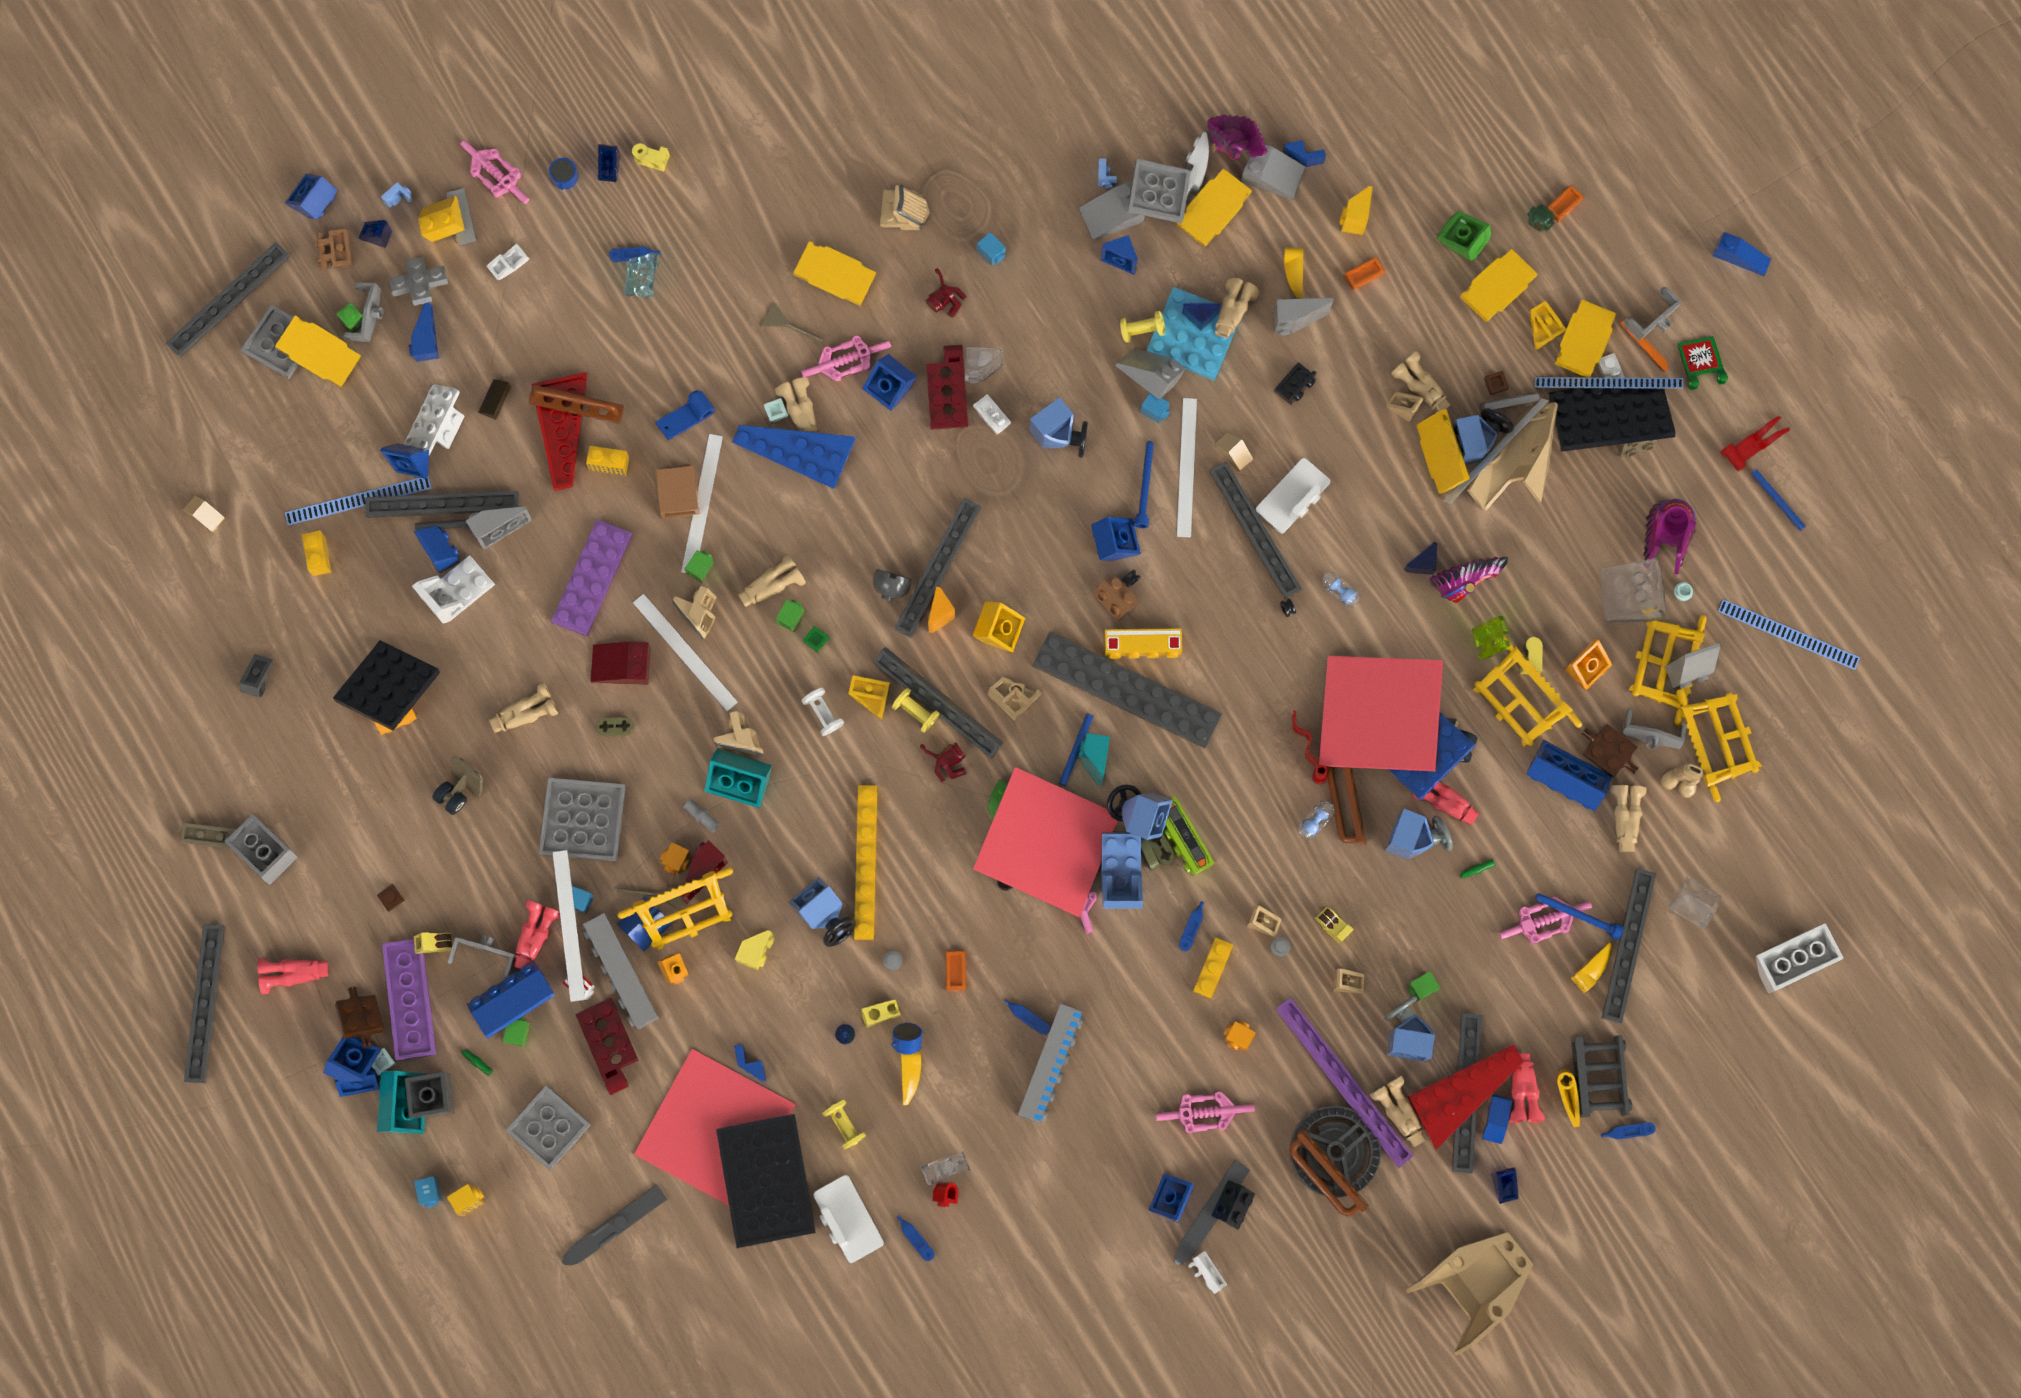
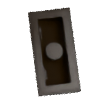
(494, 398)

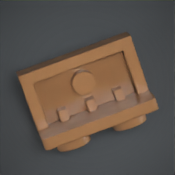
(1115, 597)

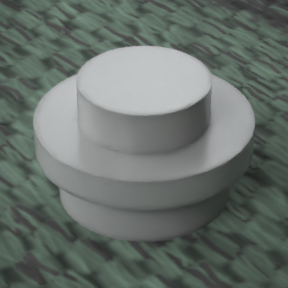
(1280, 946)
(892, 960)

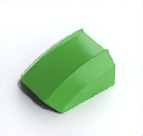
(1465, 235)

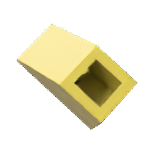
(753, 950)

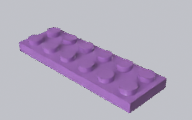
(591, 578)
(408, 1000)

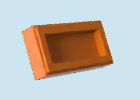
(1565, 202)
(1364, 273)
(955, 971)

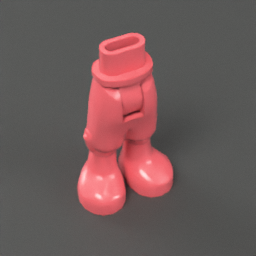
(1451, 803)
(532, 937)
(293, 972)
(1523, 1086)

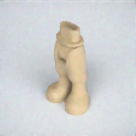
(1233, 310)
(1425, 385)
(802, 412)
(769, 585)
(521, 712)
(1687, 774)
(1626, 819)
(1403, 1114)

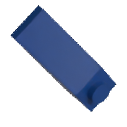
(1740, 253)
(423, 339)

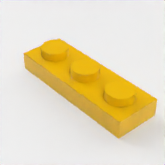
(1213, 968)

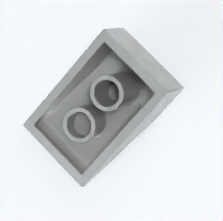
(1274, 173)
(1110, 212)
(1296, 314)
(1151, 371)
(496, 524)
(1693, 666)
(261, 849)

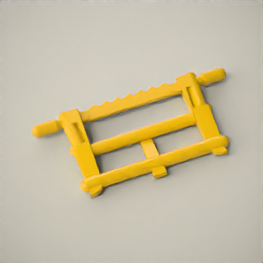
(1673, 631)
(1503, 713)
(1712, 778)
(710, 880)

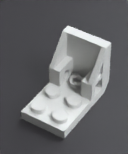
(455, 590)

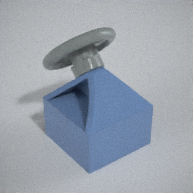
(1413, 836)
(1413, 1037)

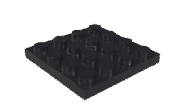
(386, 685)

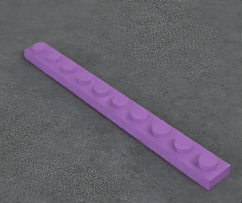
(1344, 1082)

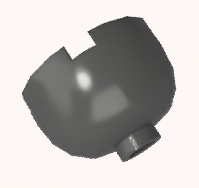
(890, 584)

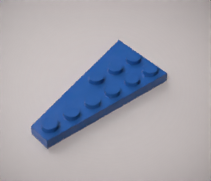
(808, 453)

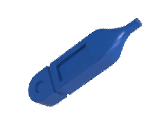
(626, 254)
(1191, 928)
(1029, 1018)
(1631, 1131)
(916, 1240)

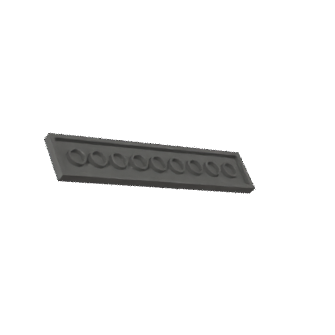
(1127, 690)

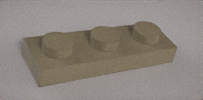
(205, 835)

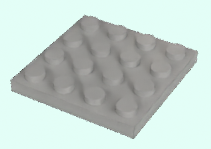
(582, 819)

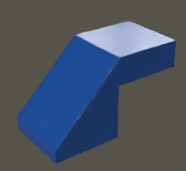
(1297, 152)
(755, 1068)
(1497, 1119)

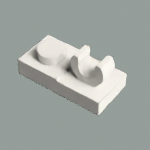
(1610, 367)
(991, 414)
(1212, 1277)

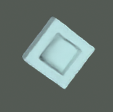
(775, 410)
(383, 1062)

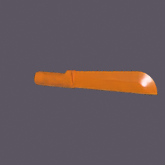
(1650, 350)

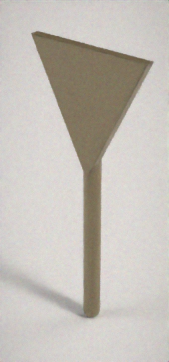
(776, 318)
(675, 902)

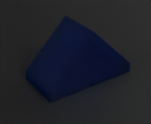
(608, 162)
(376, 233)
(1201, 313)
(1425, 562)
(1505, 1185)

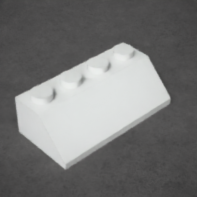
(1797, 958)

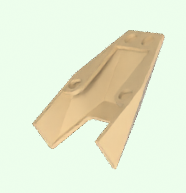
(1521, 459)
(1482, 1281)

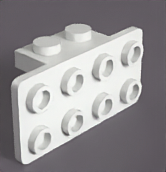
(436, 420)
(1293, 496)
(847, 1219)

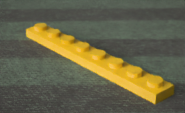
(865, 862)

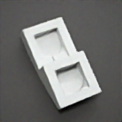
(508, 263)

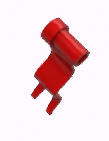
(1751, 445)
(1316, 776)

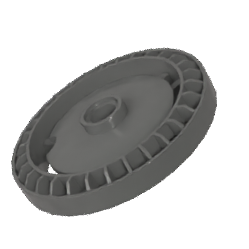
(1350, 1146)

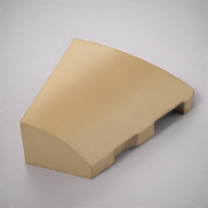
(1012, 697)

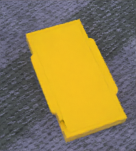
(1214, 207)
(834, 273)
(1498, 285)
(1585, 338)
(318, 351)
(1442, 451)

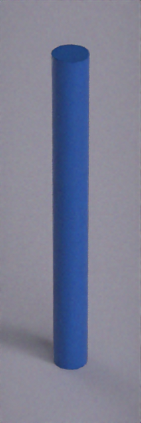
(1778, 500)
(1075, 750)

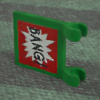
(1701, 358)

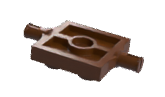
(1610, 750)
(359, 1016)

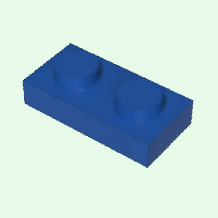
(369, 1083)

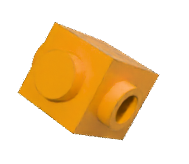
(675, 859)
(673, 962)
(1239, 1035)

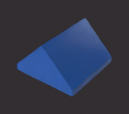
(1120, 254)
(407, 459)
(633, 927)
(1171, 1197)

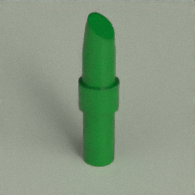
(1478, 868)
(477, 1062)

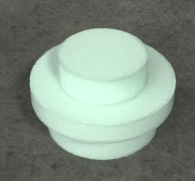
(1683, 591)

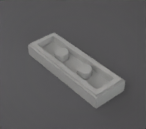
(468, 234)
(1500, 403)

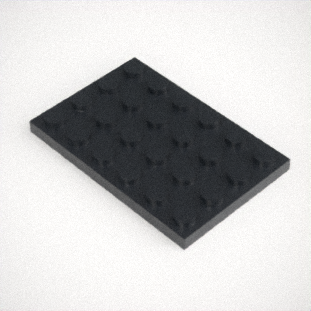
(1610, 416)
(765, 1181)

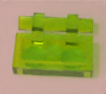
(1488, 632)

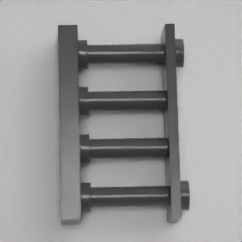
(1584, 1087)

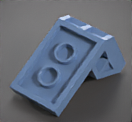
(1121, 871)

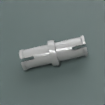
(701, 816)

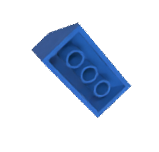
(1569, 775)
(510, 999)

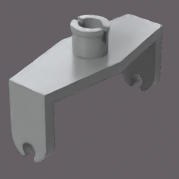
(370, 313)
(1661, 321)
(1653, 736)
(485, 946)

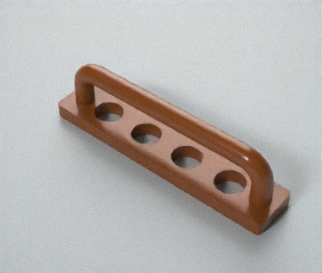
(615, 410)
(1354, 805)
(1359, 1203)

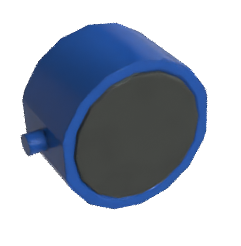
(563, 173)
(907, 1038)

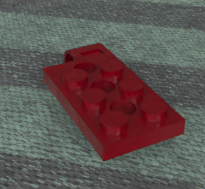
(958, 418)
(611, 1073)

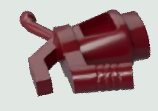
(942, 296)
(948, 757)

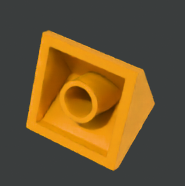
(941, 611)
(1589, 665)

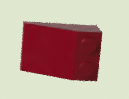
(621, 663)
(705, 860)

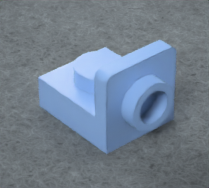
(1104, 179)
(394, 195)

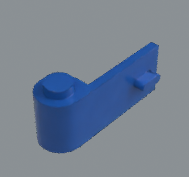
(685, 417)

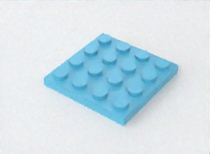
(1194, 349)

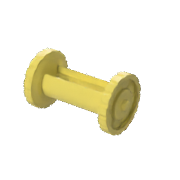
(1142, 326)
(915, 710)
(844, 1125)

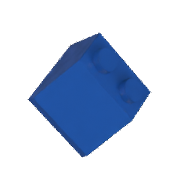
(311, 196)
(889, 381)
(1115, 538)
(437, 547)
(350, 1060)

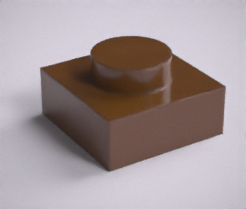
(1496, 382)
(390, 897)

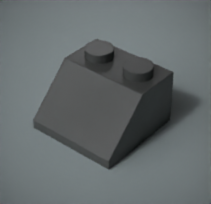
(429, 1095)

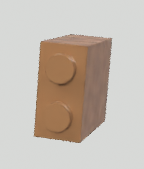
(677, 491)

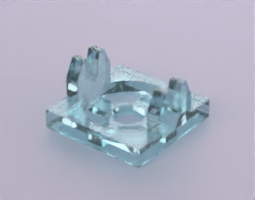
(636, 264)

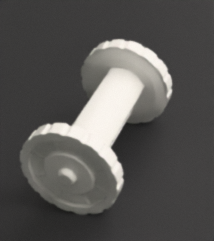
(822, 711)

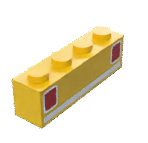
(1143, 643)

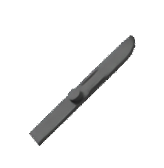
(1205, 1221)
(614, 1226)

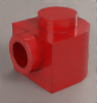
(945, 1194)

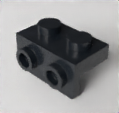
(1294, 383)
(1233, 1204)

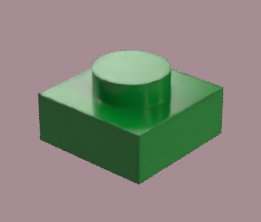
(815, 639)

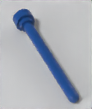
(1141, 519)
(1615, 930)

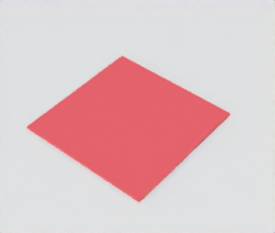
(1381, 713)
(1045, 842)
(699, 1102)

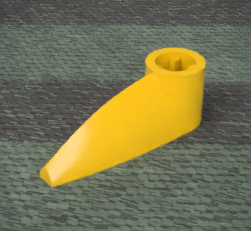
(1294, 269)
(1592, 970)
(910, 1074)
(1569, 1096)

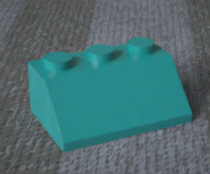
(1094, 755)
(737, 778)
(393, 1105)

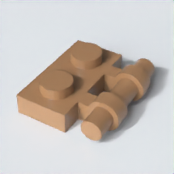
(339, 247)

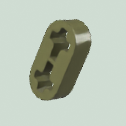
(617, 721)
(1166, 847)
(1149, 855)

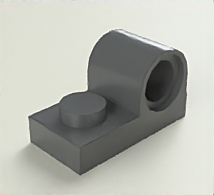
(255, 676)

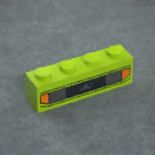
(1186, 840)

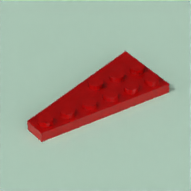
(562, 430)
(1455, 1098)

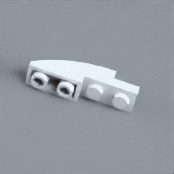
(1197, 163)

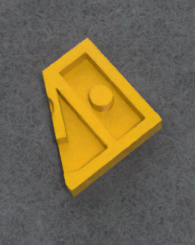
(1545, 325)
(870, 694)

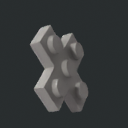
(418, 281)

